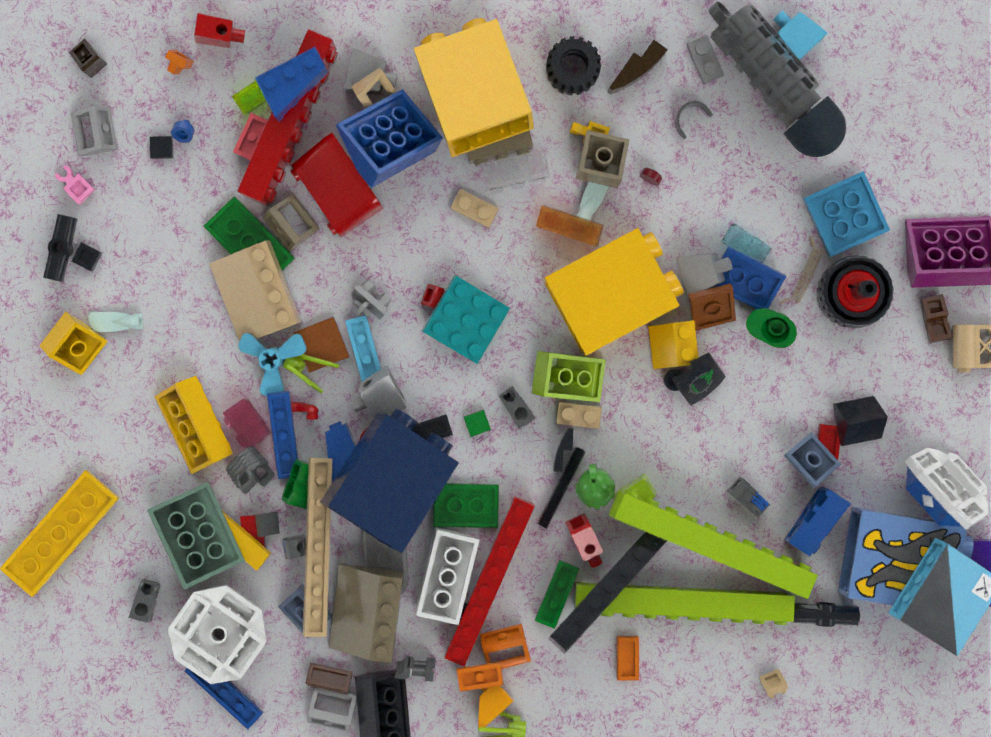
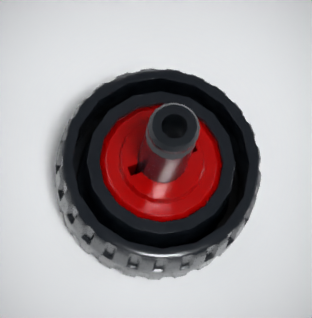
(855, 291)

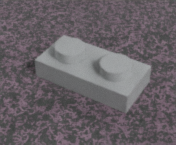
(705, 59)

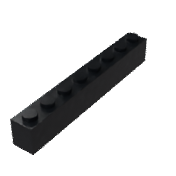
(606, 591)

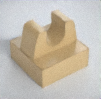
(773, 683)

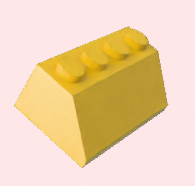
(193, 424)

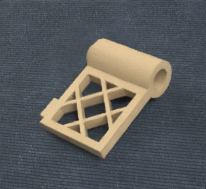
(967, 347)

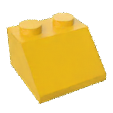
(73, 343)
(673, 344)

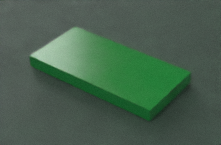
(239, 229)

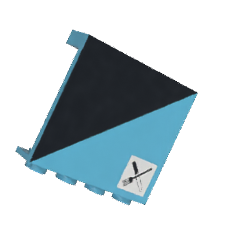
(945, 597)

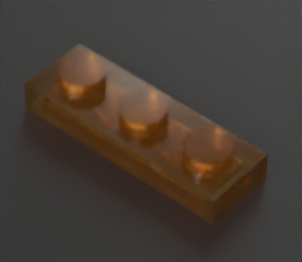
(569, 225)

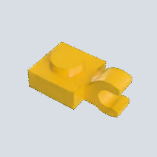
(580, 130)

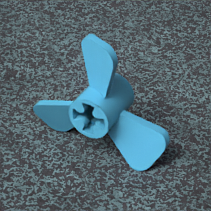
(272, 379)

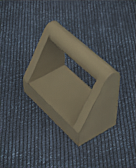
(282, 228)

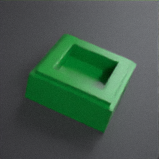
(477, 423)

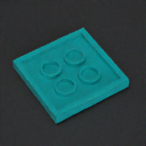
(465, 319)

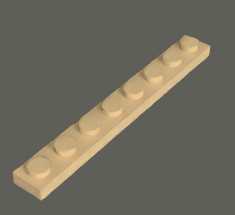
(317, 549)

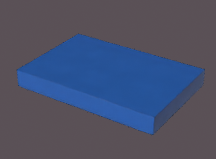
(752, 280)

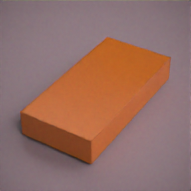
(627, 658)

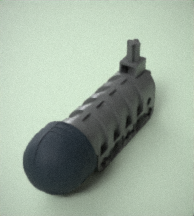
(780, 79)

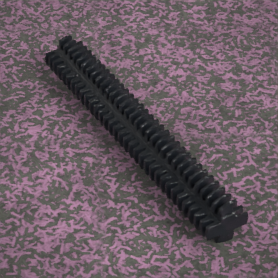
(561, 487)

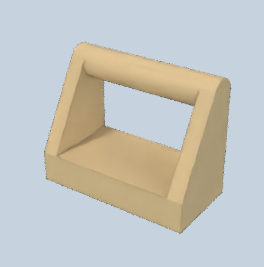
(367, 83)

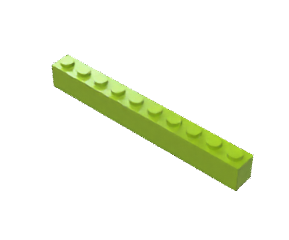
(713, 544)
(697, 603)

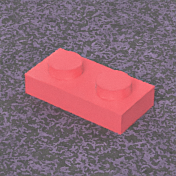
(250, 136)

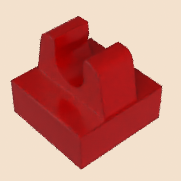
(432, 295)

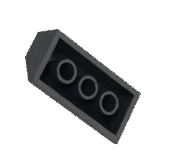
(382, 705)

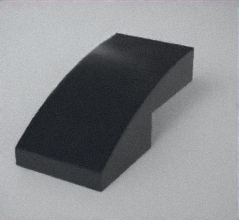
(565, 443)

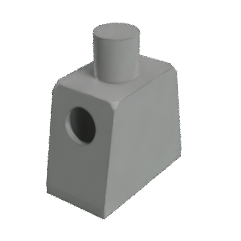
(362, 65)
(703, 271)
(379, 394)

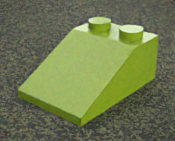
(568, 376)

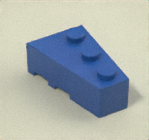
(291, 81)
(816, 520)

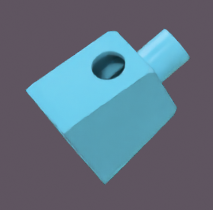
(799, 32)

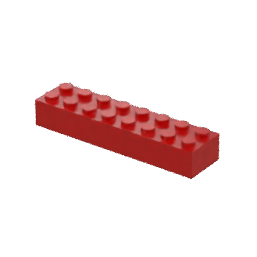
(279, 138)

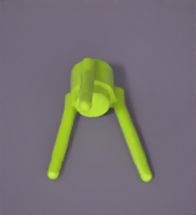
(296, 366)
(514, 729)

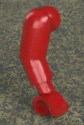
(312, 411)

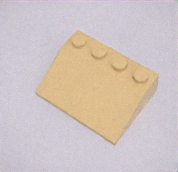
(255, 291)

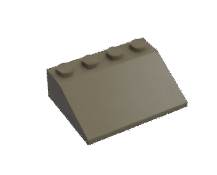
(366, 612)

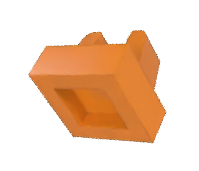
(178, 61)

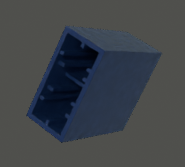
(391, 479)

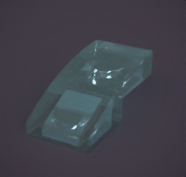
(746, 243)

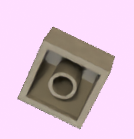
(602, 159)

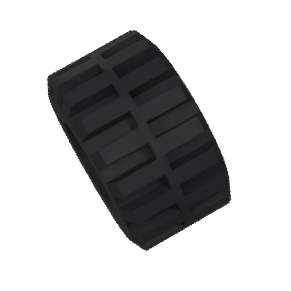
(578, 48)

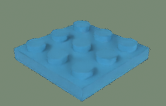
(846, 214)

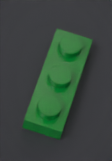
(556, 594)

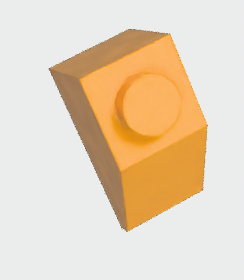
(492, 703)

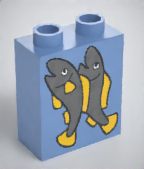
(886, 550)

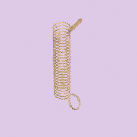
(806, 274)

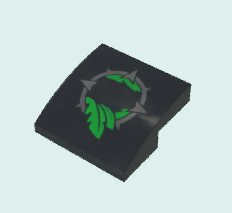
(699, 380)

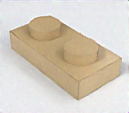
(474, 208)
(578, 415)

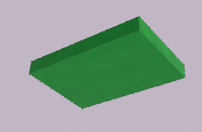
(467, 506)

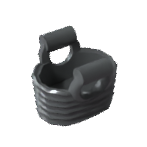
(244, 469)

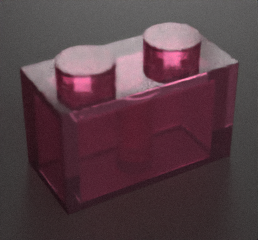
(246, 423)

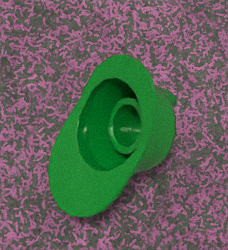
(771, 327)

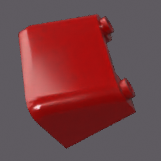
(336, 185)

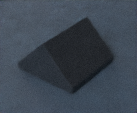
(859, 420)

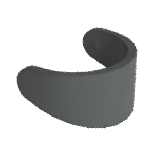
(690, 104)

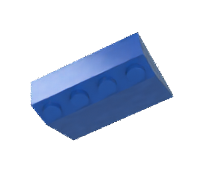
(388, 137)

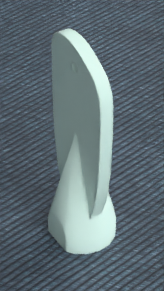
(591, 199)
(115, 321)

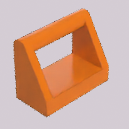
(505, 639)
(480, 676)

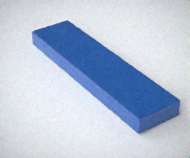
(282, 432)
(231, 699)

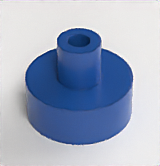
(182, 131)

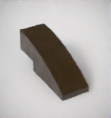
(638, 67)

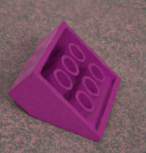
(948, 251)

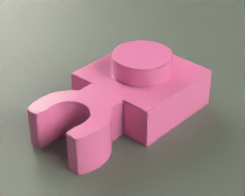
(76, 186)

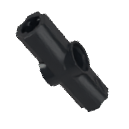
(63, 233)
(826, 614)

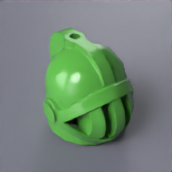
(595, 487)

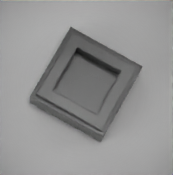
(267, 524)

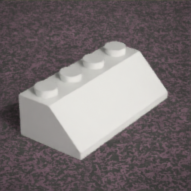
(446, 576)

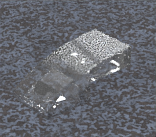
(573, 249)

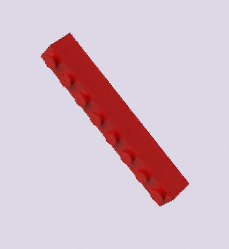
(489, 581)

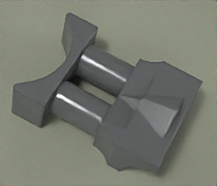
(409, 667)

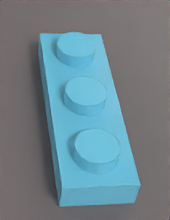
(363, 346)

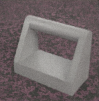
(101, 128)
(331, 719)

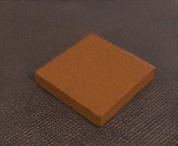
(712, 307)
(323, 342)

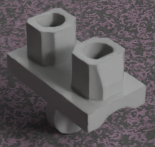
(367, 303)

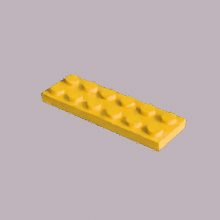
(59, 533)

